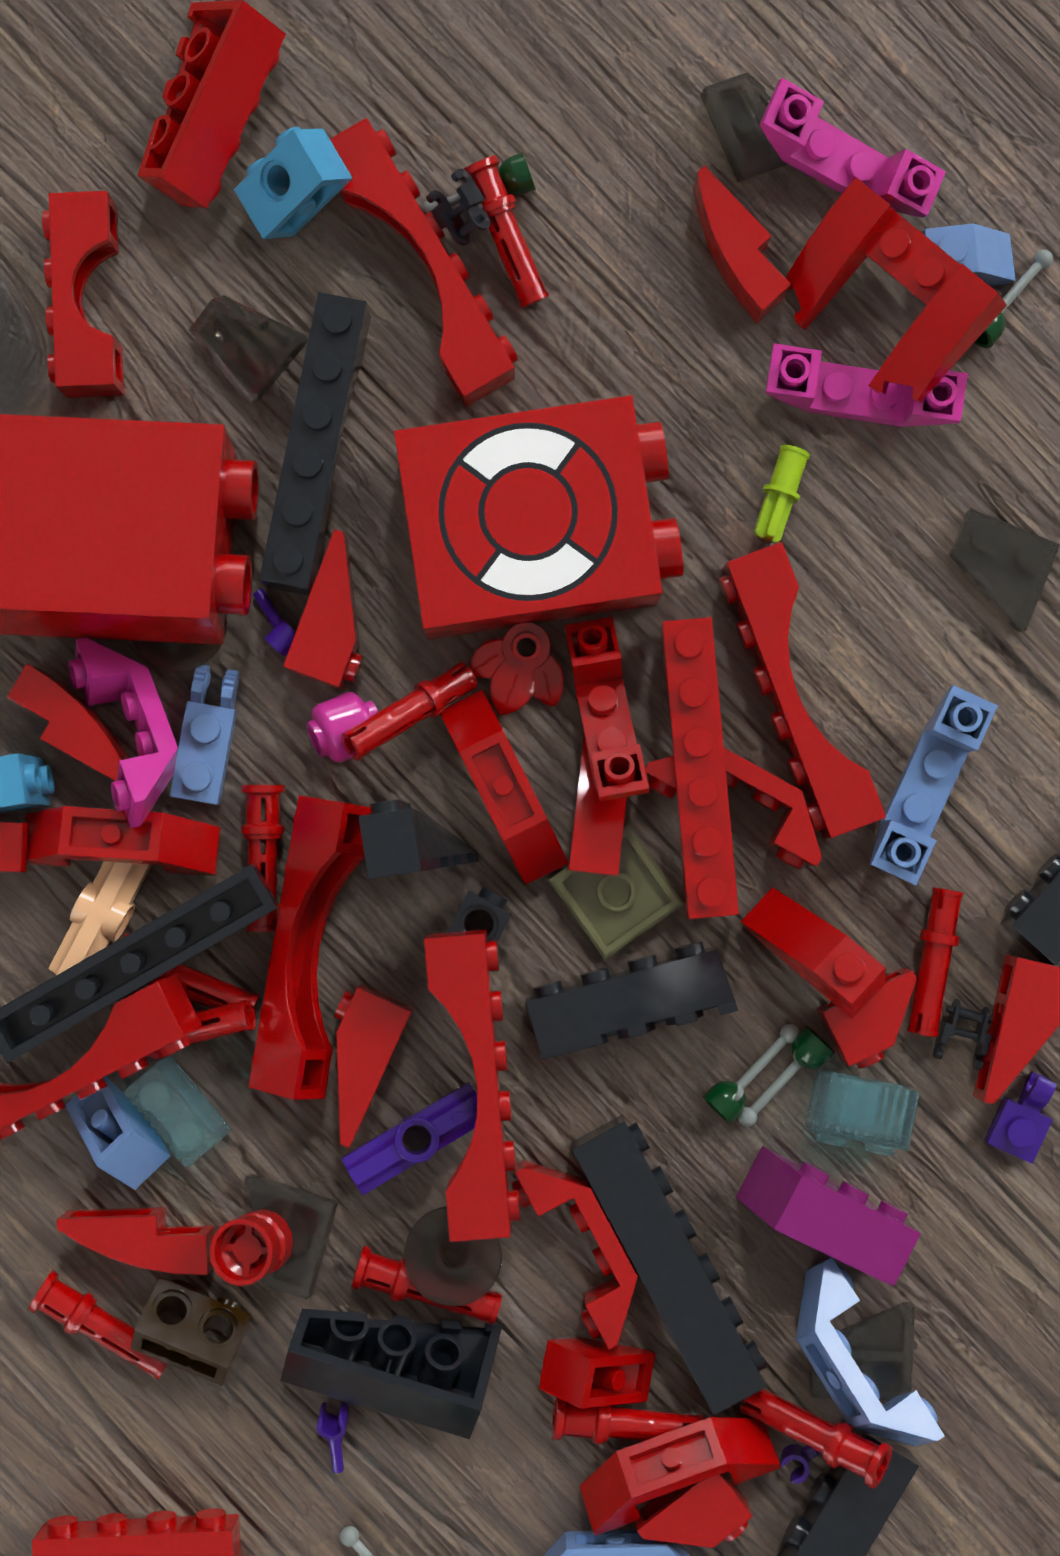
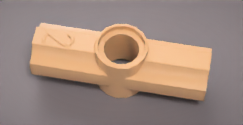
(100, 913)

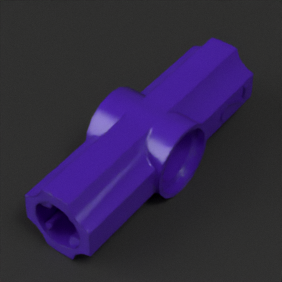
(387, 1156)

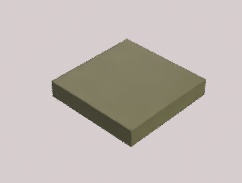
(621, 906)

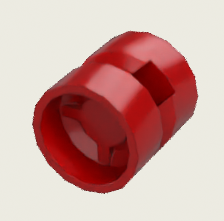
(251, 1247)

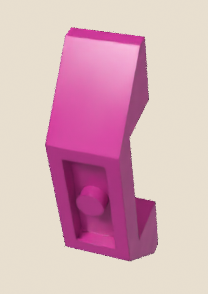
(837, 158)
(843, 391)
(113, 677)

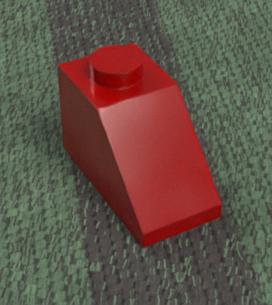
(876, 1024)
(595, 1376)
(697, 1514)

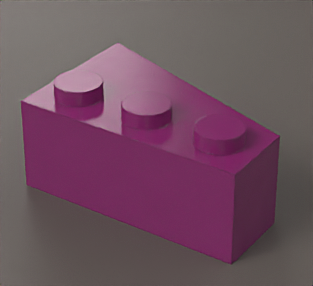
(829, 1216)

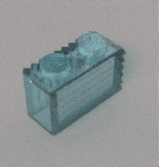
(177, 1110)
(861, 1111)

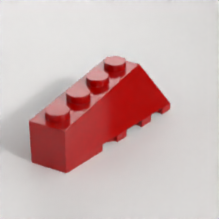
(210, 99)

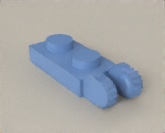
(205, 740)

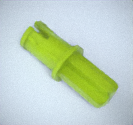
(781, 493)

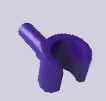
(282, 634)
(333, 1429)
(802, 1454)

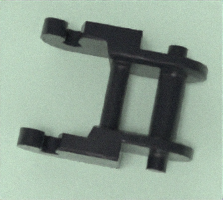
(470, 202)
(949, 1029)

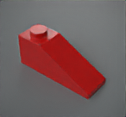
(328, 630)
(816, 951)
(1023, 1020)
(365, 1045)

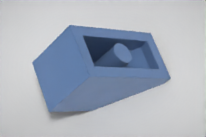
(979, 249)
(118, 1135)

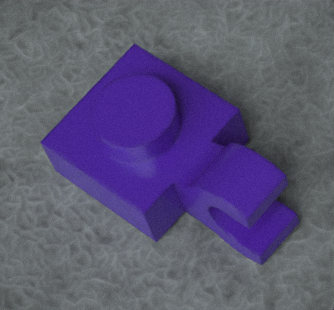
(1020, 1124)

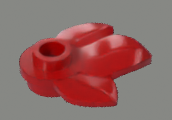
(517, 675)

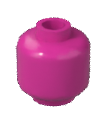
(332, 719)

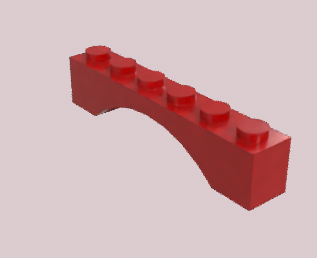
(469, 348)
(764, 595)
(699, 768)
(137, 1026)
(291, 1041)
(479, 1188)

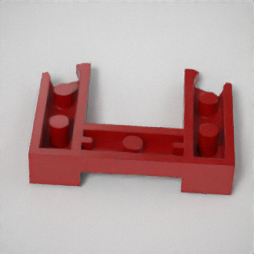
(955, 297)

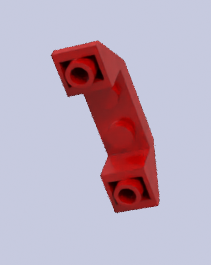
(604, 710)
(503, 787)
(794, 832)
(106, 836)
(610, 1301)
(674, 1463)

